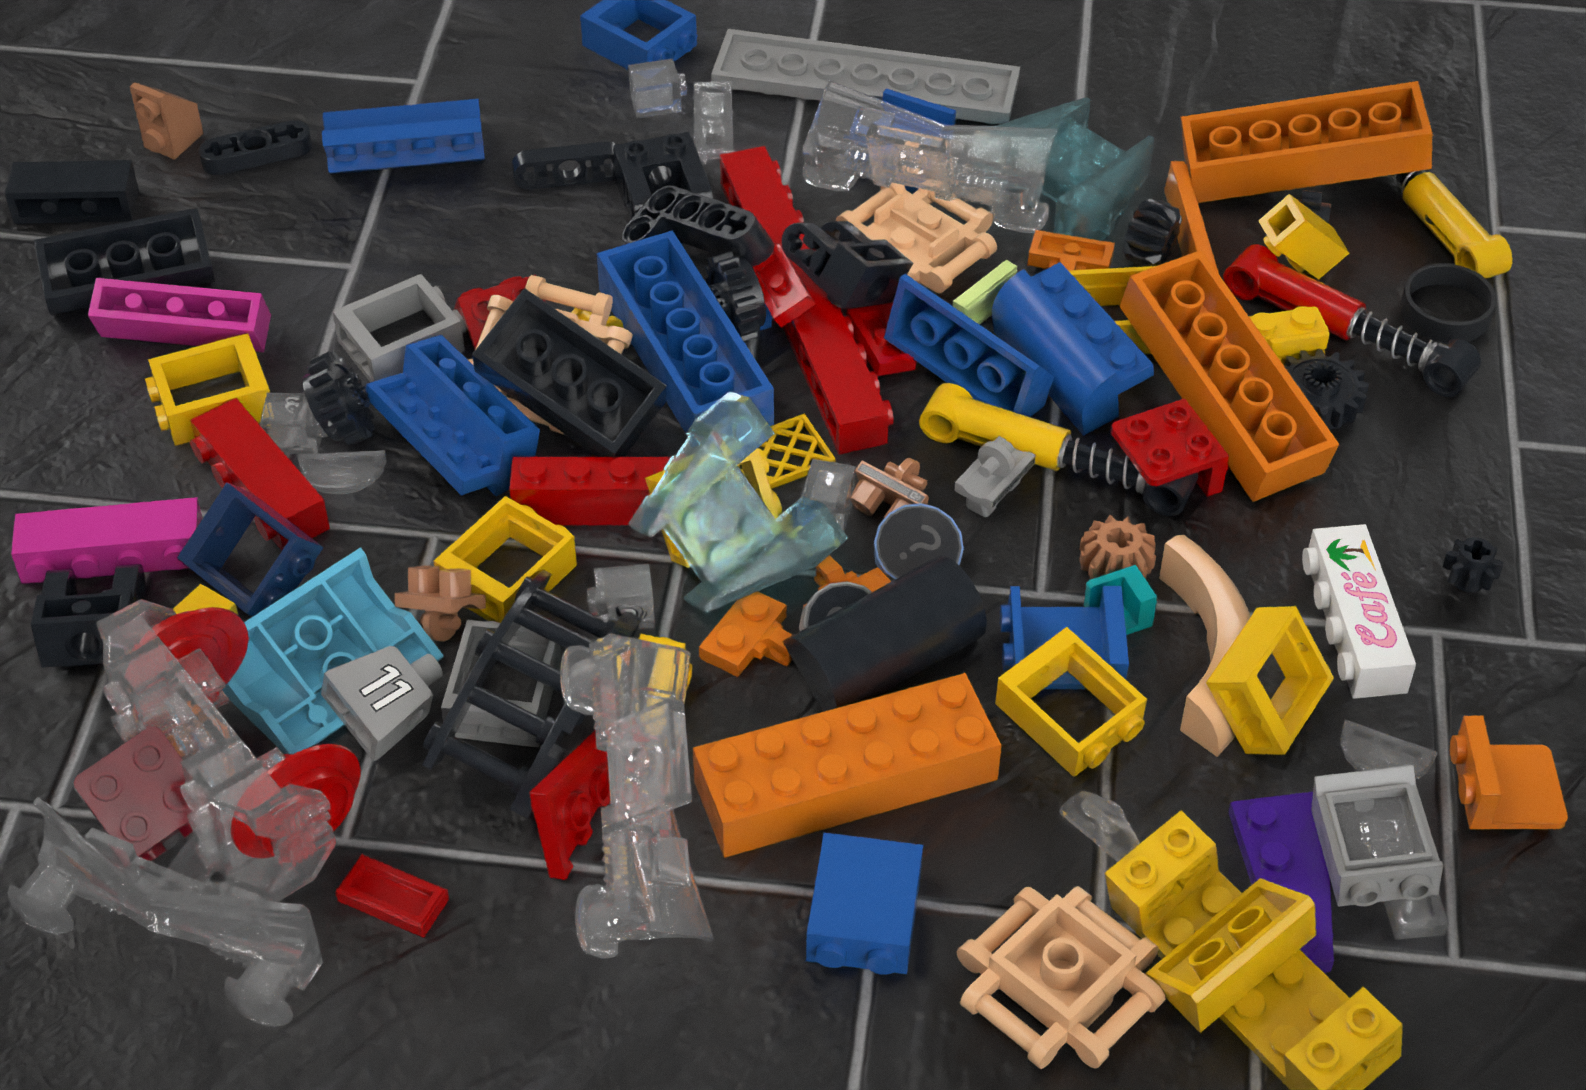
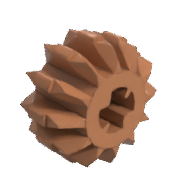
(1115, 547)

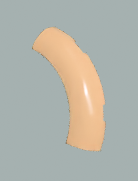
(1224, 614)

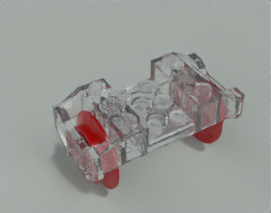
(256, 819)

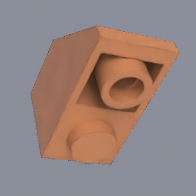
(165, 120)

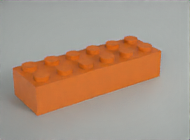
(1307, 142)
(1228, 374)
(845, 764)

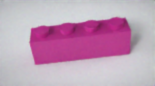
(177, 313)
(103, 537)

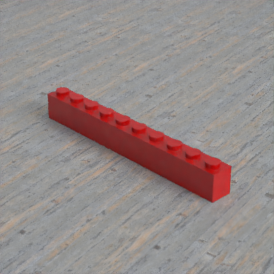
(821, 335)

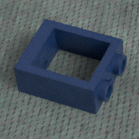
(209, 549)

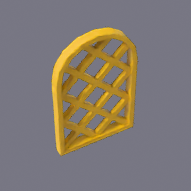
(798, 472)

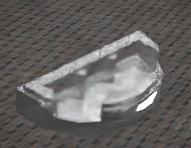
(342, 471)
(1376, 750)
(1101, 822)

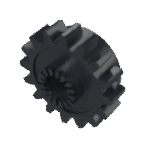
(737, 292)
(1329, 386)
(338, 399)

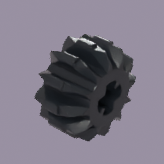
(1152, 233)

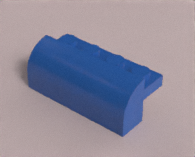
(403, 136)
(1073, 339)
(455, 417)

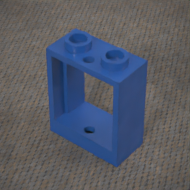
(604, 34)

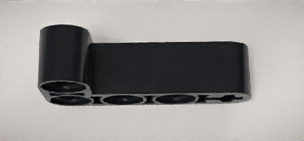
(701, 224)

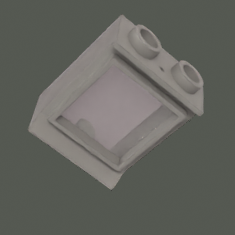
(1375, 836)

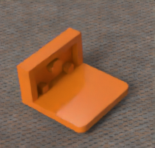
(1505, 782)

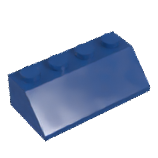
(964, 351)

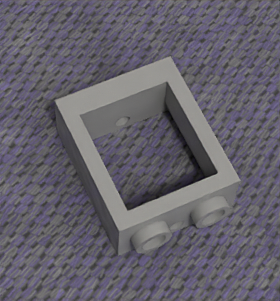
(389, 305)
(479, 723)

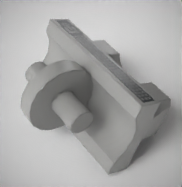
(993, 475)

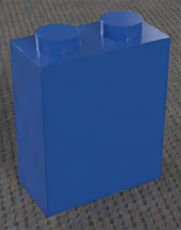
(864, 904)

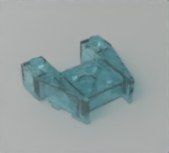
(1086, 172)
(721, 518)

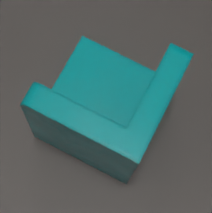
(1137, 595)

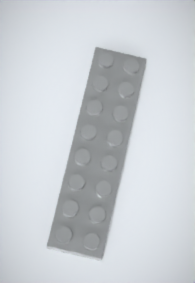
(806, 66)

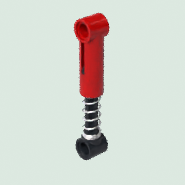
(1260, 275)

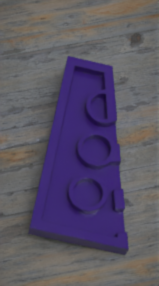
(1284, 848)

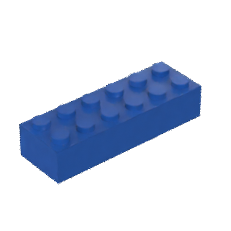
(680, 328)

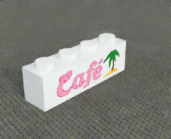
(1359, 612)

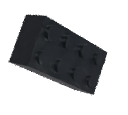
(569, 377)

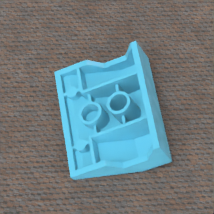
(308, 633)

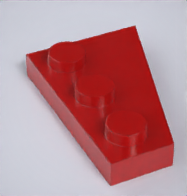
(567, 803)

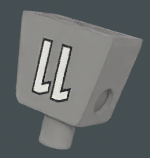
(381, 696)

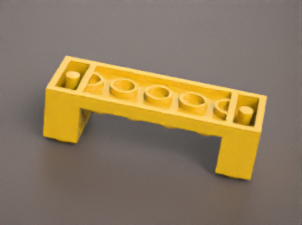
(1294, 1016)

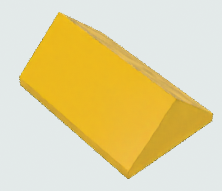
(1235, 951)

